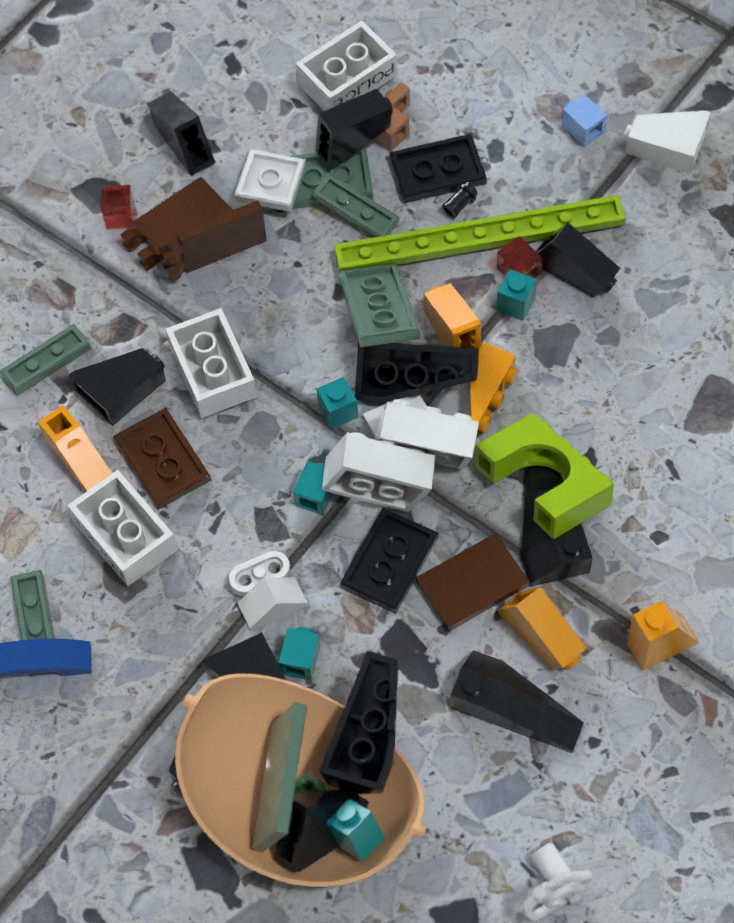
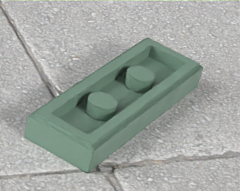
(355, 206)
(45, 359)
(32, 606)

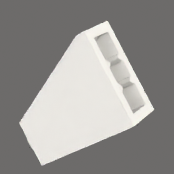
(668, 137)

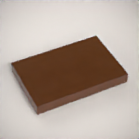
(162, 458)
(472, 582)

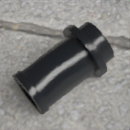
(465, 194)

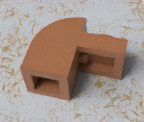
(399, 123)

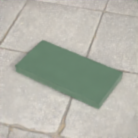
(352, 171)
(378, 305)
(280, 777)

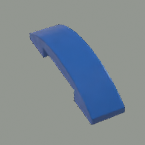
(45, 656)

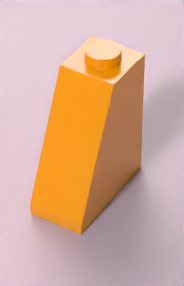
(452, 317)
(543, 628)
(659, 634)

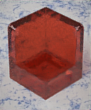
(117, 207)
(520, 258)

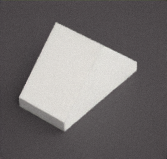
(271, 600)

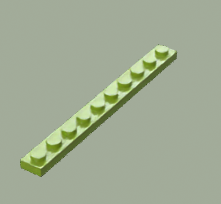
(479, 234)

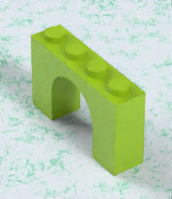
(536, 444)

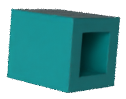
(516, 294)
(337, 403)
(308, 490)
(299, 653)
(355, 830)

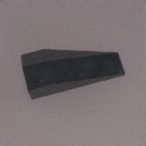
(411, 369)
(541, 555)
(505, 698)
(365, 735)

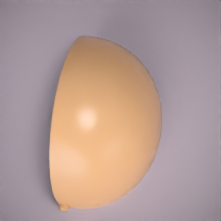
(223, 768)

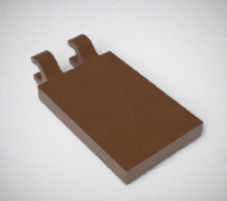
(180, 211)
(214, 240)

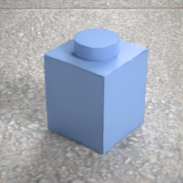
(584, 120)

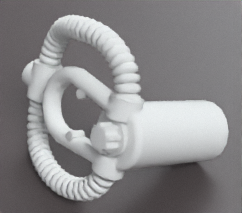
(560, 883)

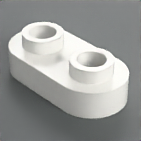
(257, 569)

